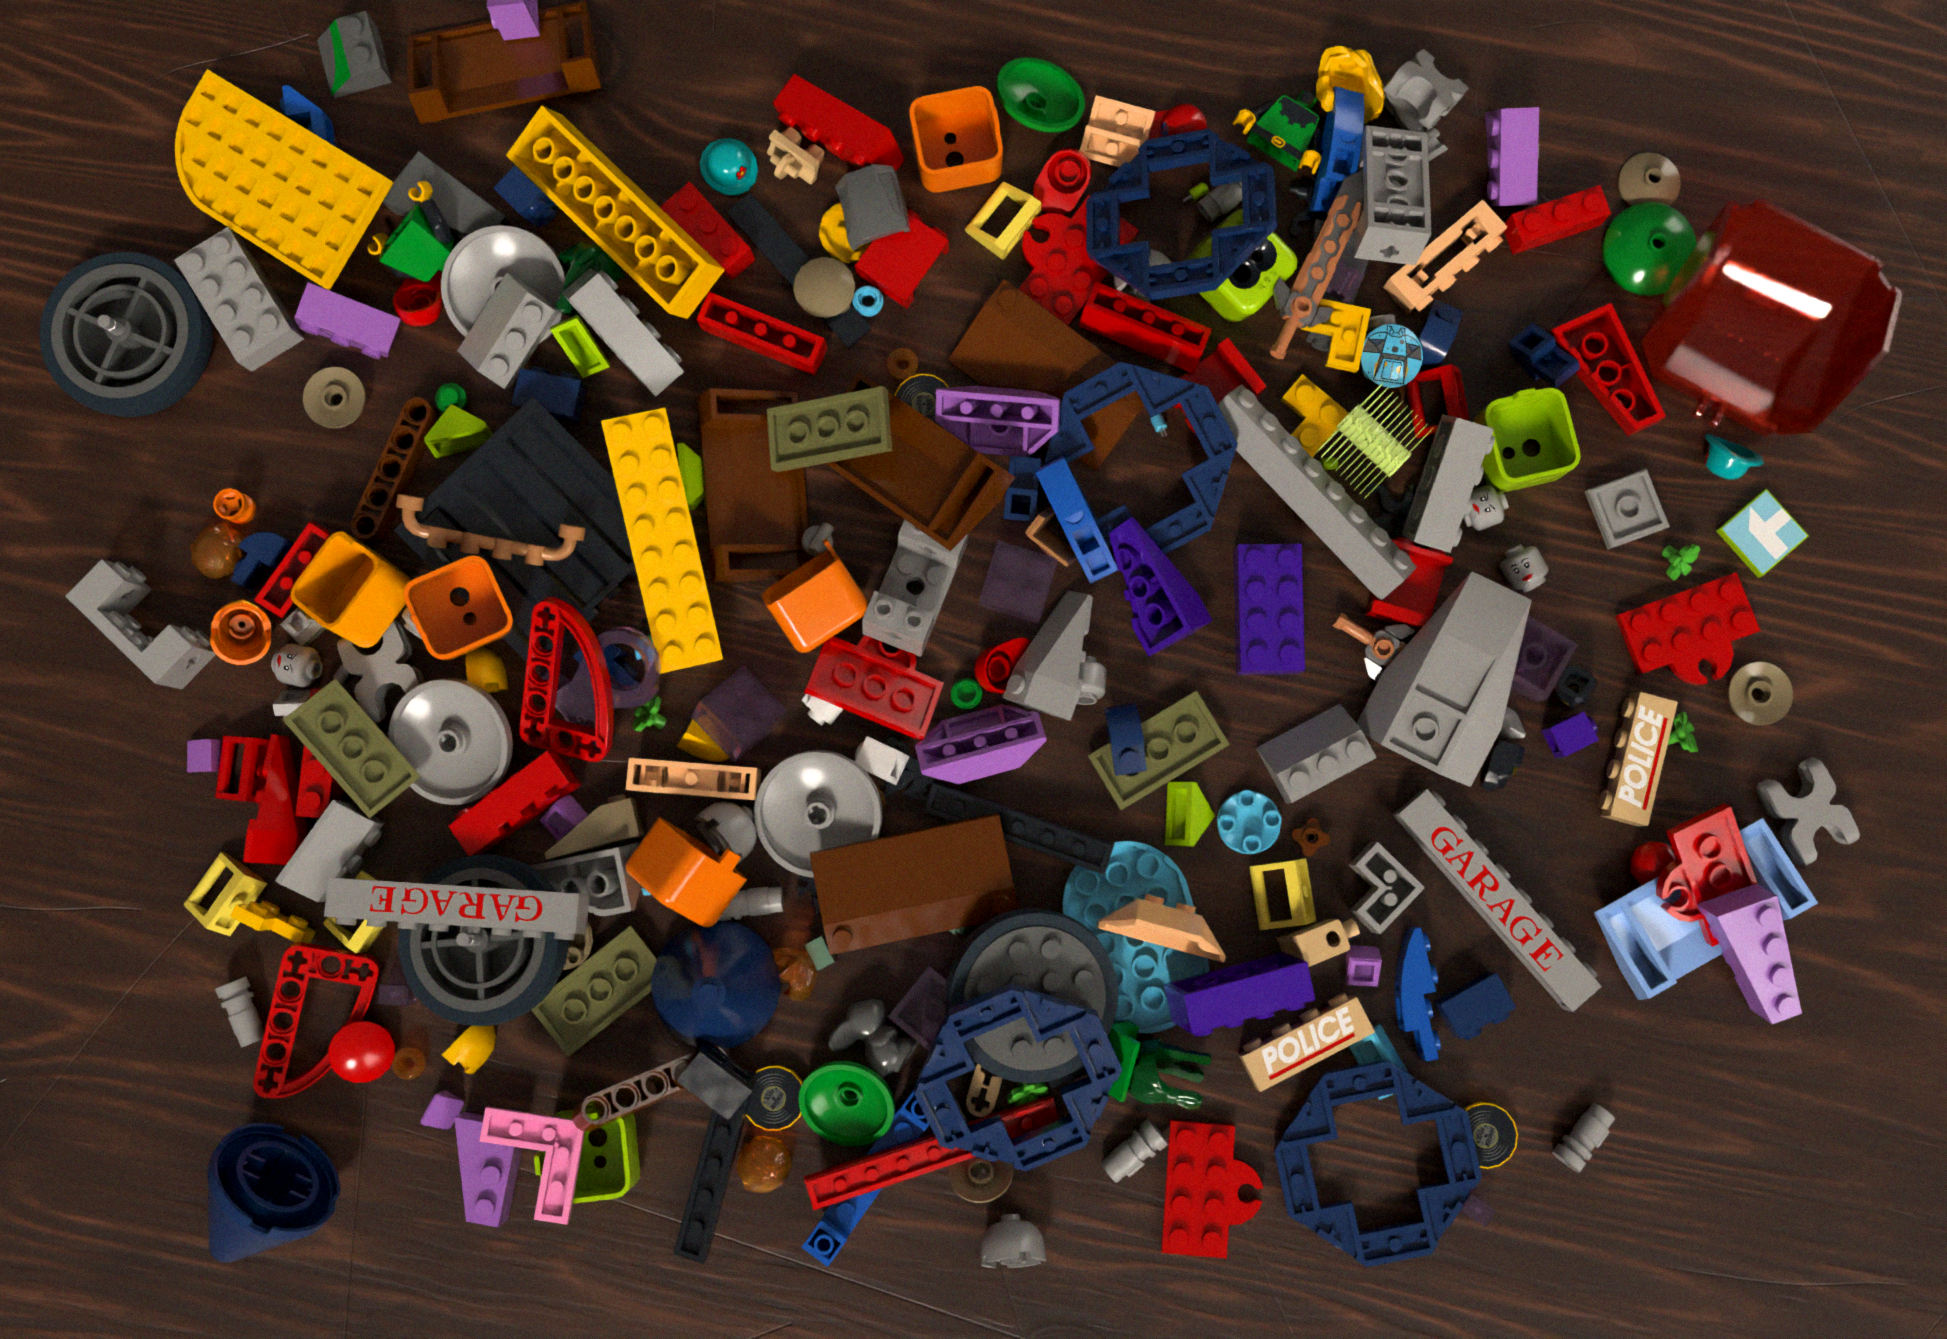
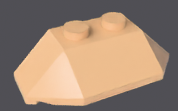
(1164, 926)

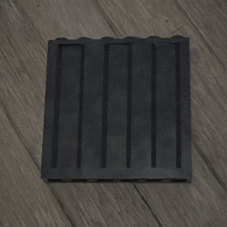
(521, 491)

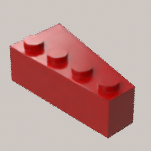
(836, 126)
(1610, 368)
(514, 803)

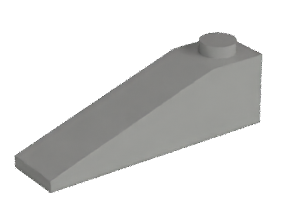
(1049, 669)
(596, 874)

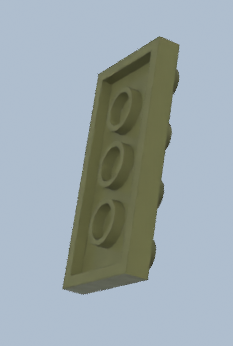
(829, 429)
(1173, 744)
(351, 748)
(598, 991)

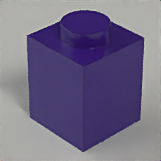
(1570, 734)

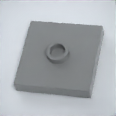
(1627, 509)

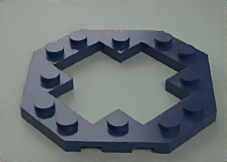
(1229, 244)
(1158, 394)
(1046, 1018)
(1415, 1103)

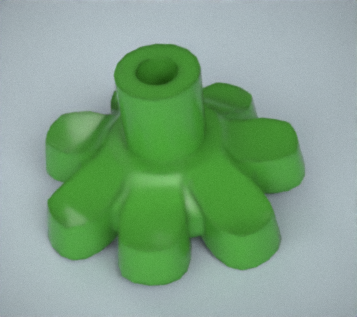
(1680, 559)
(649, 715)
(1682, 733)
(1026, 1092)

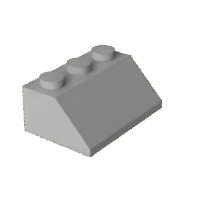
(508, 331)
(1315, 753)
(330, 849)

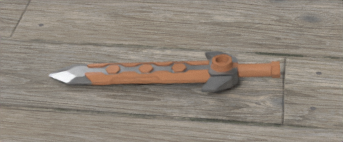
(1319, 266)
(1383, 648)

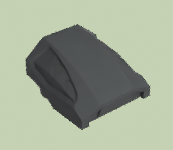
(872, 204)

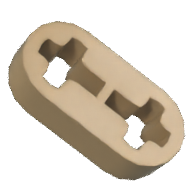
(975, 1088)

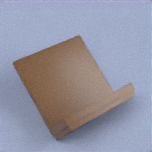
(1049, 542)

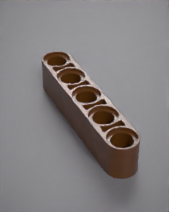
(393, 455)
(635, 1092)

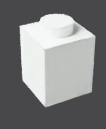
(881, 760)

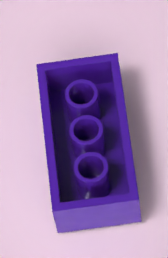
(1268, 609)
(1239, 993)

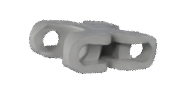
(1425, 88)
(381, 669)
(1807, 811)

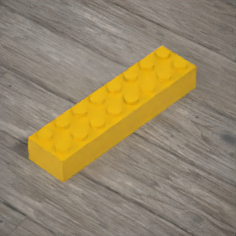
(615, 213)
(662, 539)

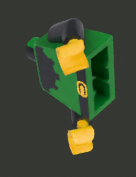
(1285, 130)
(419, 242)

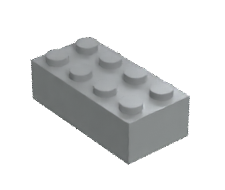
(239, 299)
(623, 332)
(1447, 483)

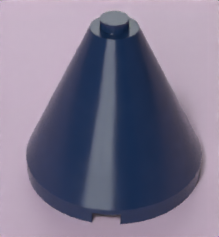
(716, 984)
(266, 1191)

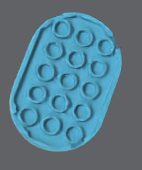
(1138, 964)

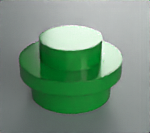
(450, 394)
(966, 693)

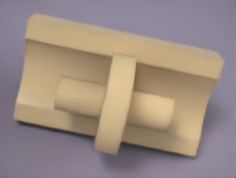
(791, 158)

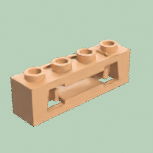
(1483, 225)
(693, 779)

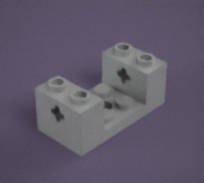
(1395, 196)
(106, 600)
(908, 618)

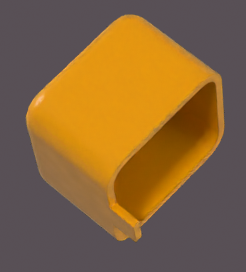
(351, 590)

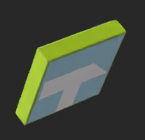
(1762, 533)

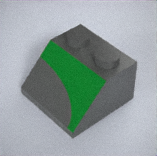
(353, 55)

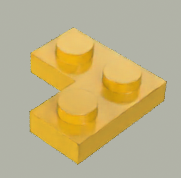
(1347, 332)
(1319, 413)
(267, 917)

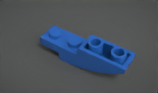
(1340, 147)
(1076, 519)
(1412, 980)

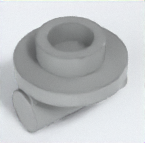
(813, 539)

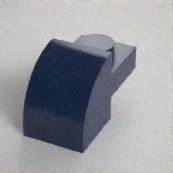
(1438, 332)
(1540, 356)
(1023, 491)
(263, 551)
(623, 673)
(1125, 739)

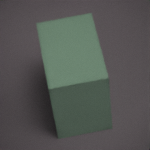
(819, 953)

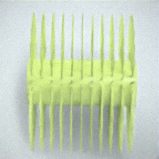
(1372, 439)

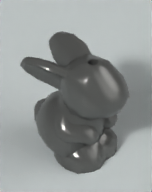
(883, 1046)

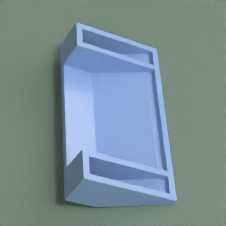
(1659, 948)

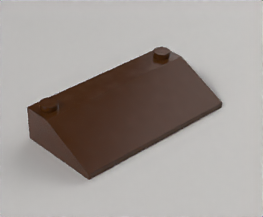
(477, 71)
(1028, 348)
(927, 475)
(750, 510)
(913, 883)

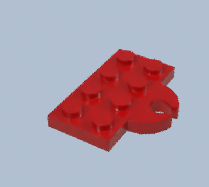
(1061, 266)
(1690, 628)
(875, 684)
(1706, 865)
(1204, 1189)

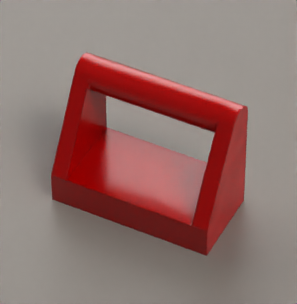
(1453, 394)
(251, 771)

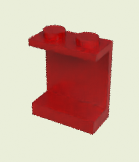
(902, 259)
(1223, 373)
(1416, 596)

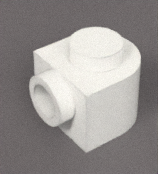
(821, 710)

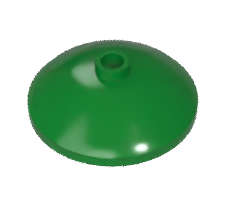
(1040, 95)
(1630, 249)
(845, 1115)

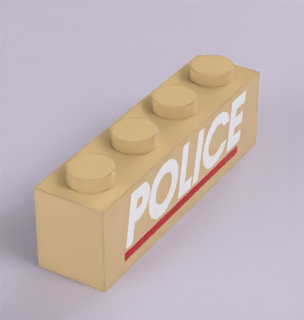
(1637, 759)
(1306, 1042)

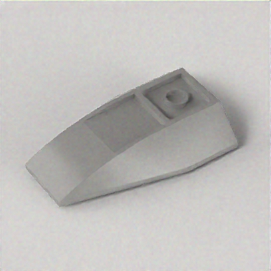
(1452, 681)

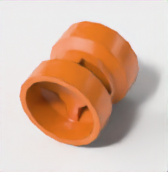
(228, 502)

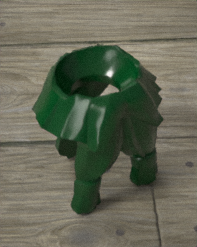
(576, 262)
(1161, 1057)

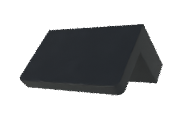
(717, 1080)

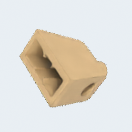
(1319, 940)

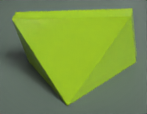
(580, 346)
(456, 433)
(691, 474)
(1186, 814)

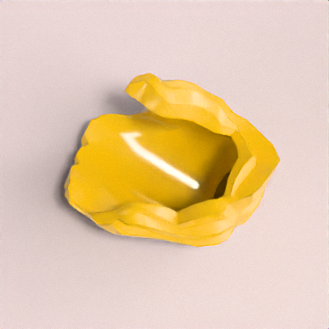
(1350, 71)

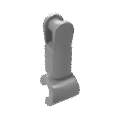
(1407, 118)

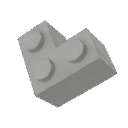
(1390, 888)

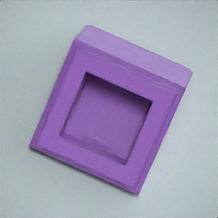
(203, 755)
(563, 817)
(1362, 966)
(442, 1110)

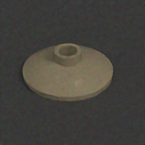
(1635, 183)
(324, 388)
(1774, 691)
(967, 1186)

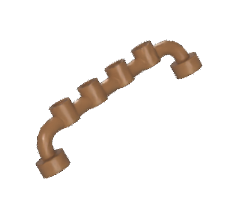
(472, 542)

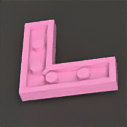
(562, 1157)

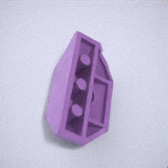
(998, 418)
(980, 744)

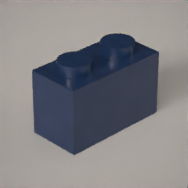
(526, 198)
(559, 395)
(1475, 1005)

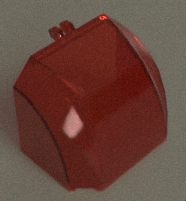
(1771, 321)

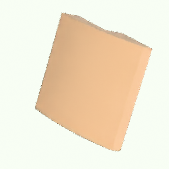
(1116, 131)

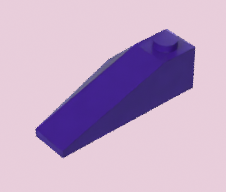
(1159, 595)

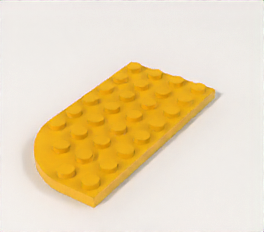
(274, 180)

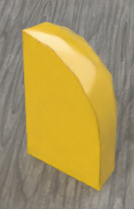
(486, 670)
(700, 744)
(472, 1048)

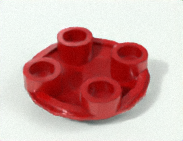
(361, 1051)

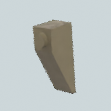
(603, 827)

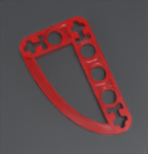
(548, 725)
(293, 1005)

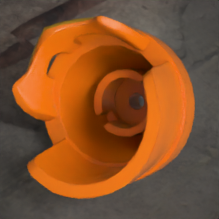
(230, 638)

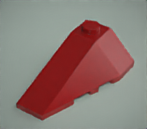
(276, 830)

